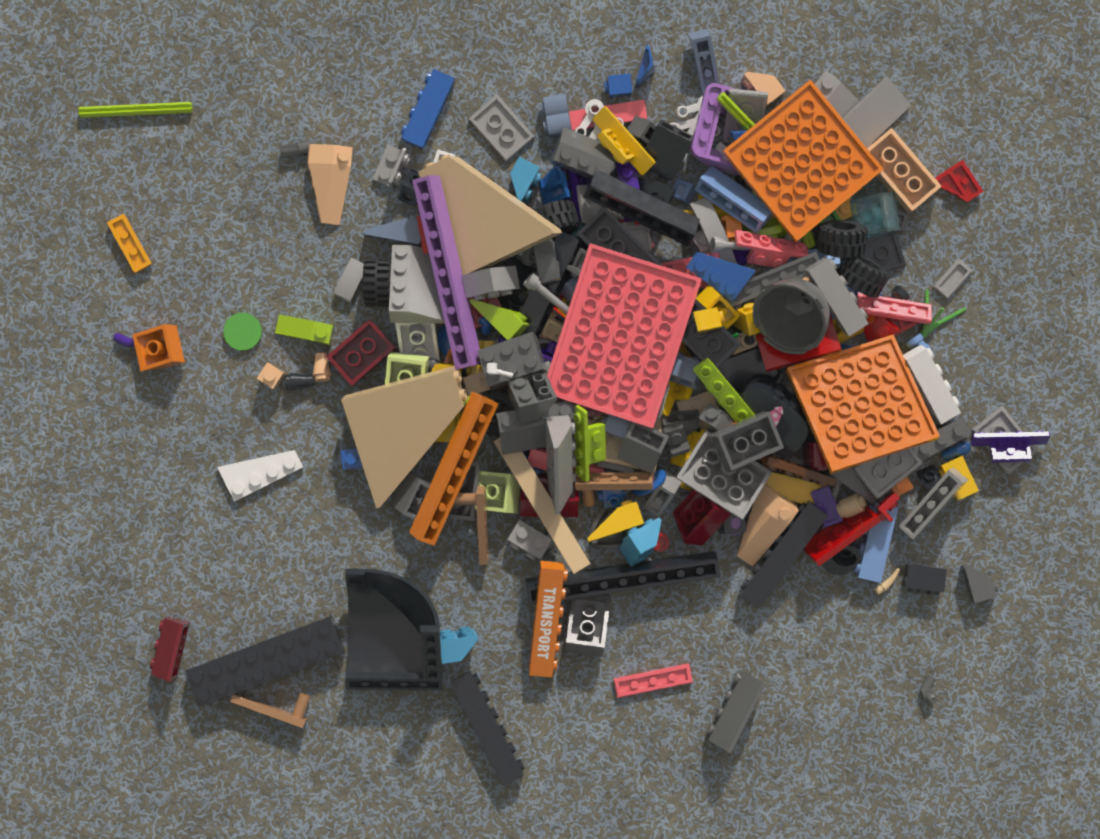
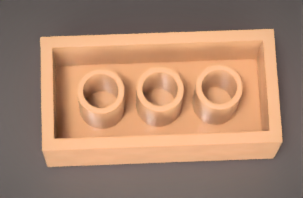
(902, 171)

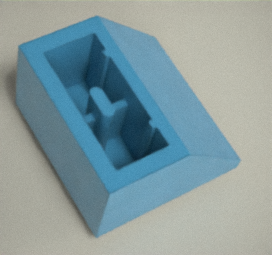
(524, 177)
(641, 541)
(456, 643)

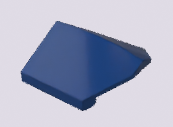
(646, 68)
(554, 186)

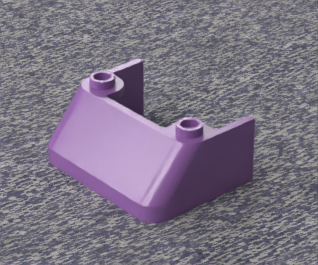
(706, 128)

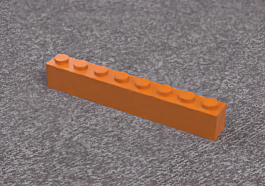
(453, 468)

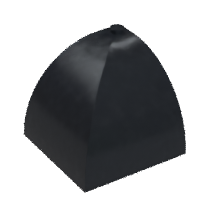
(391, 634)

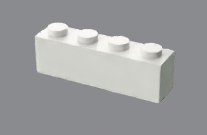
(931, 384)

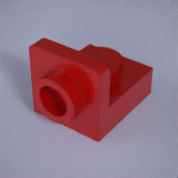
(887, 503)

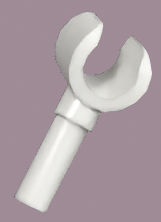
(492, 370)

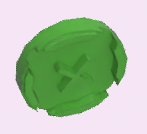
(242, 331)

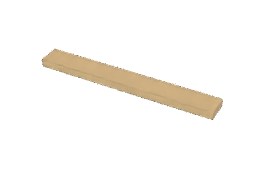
(544, 508)

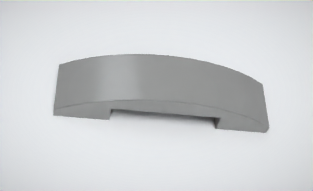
(711, 225)

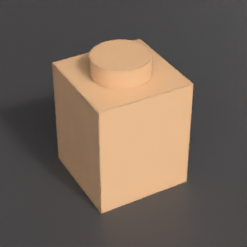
(271, 376)

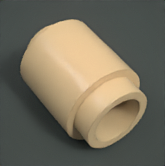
(851, 506)

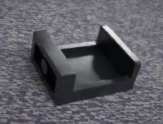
(668, 149)

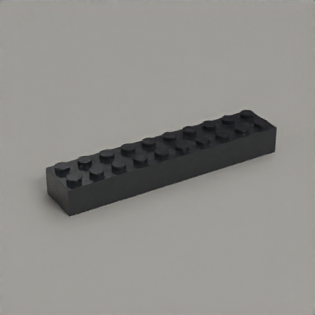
(609, 233)

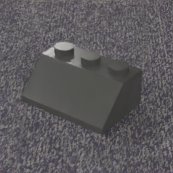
(581, 154)
(470, 485)

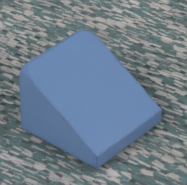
(684, 191)

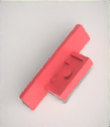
(769, 250)

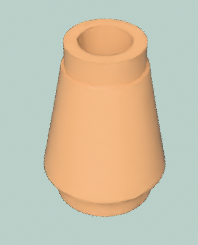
(321, 368)

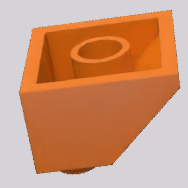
(158, 347)

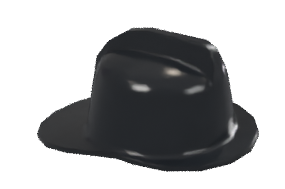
(844, 560)

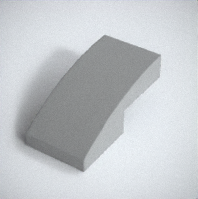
(349, 280)

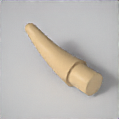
(883, 587)

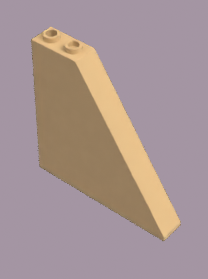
(485, 217)
(400, 423)

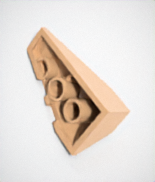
(330, 175)
(767, 520)

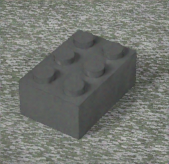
(518, 356)
(747, 441)

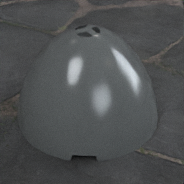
(789, 319)

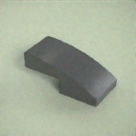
(546, 262)

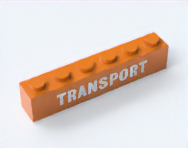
(546, 619)

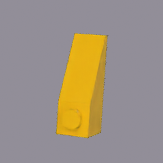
(622, 519)

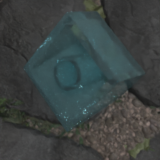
(876, 212)

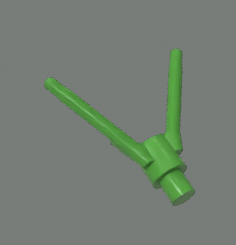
(927, 328)

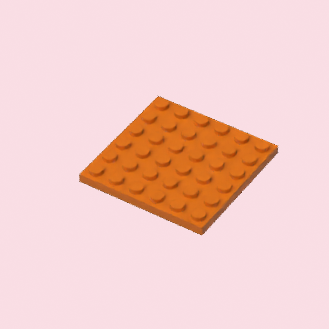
(802, 160)
(862, 404)

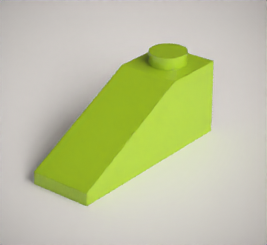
(507, 322)
(305, 329)

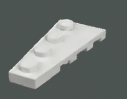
(254, 474)

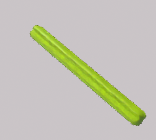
(135, 109)

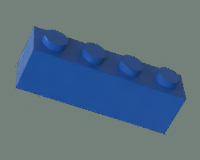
(428, 109)

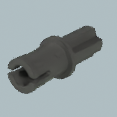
(296, 148)

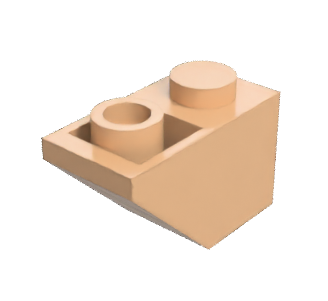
(764, 83)

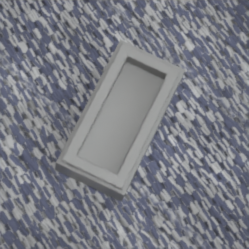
(952, 278)

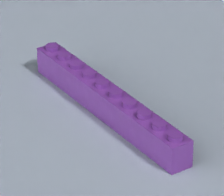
(447, 271)

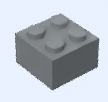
(490, 282)

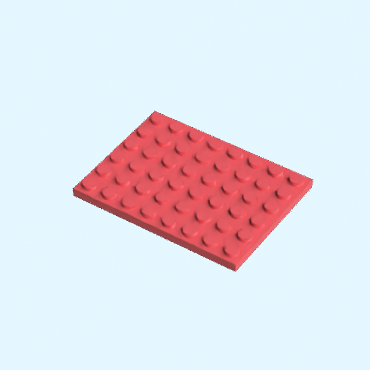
(622, 335)

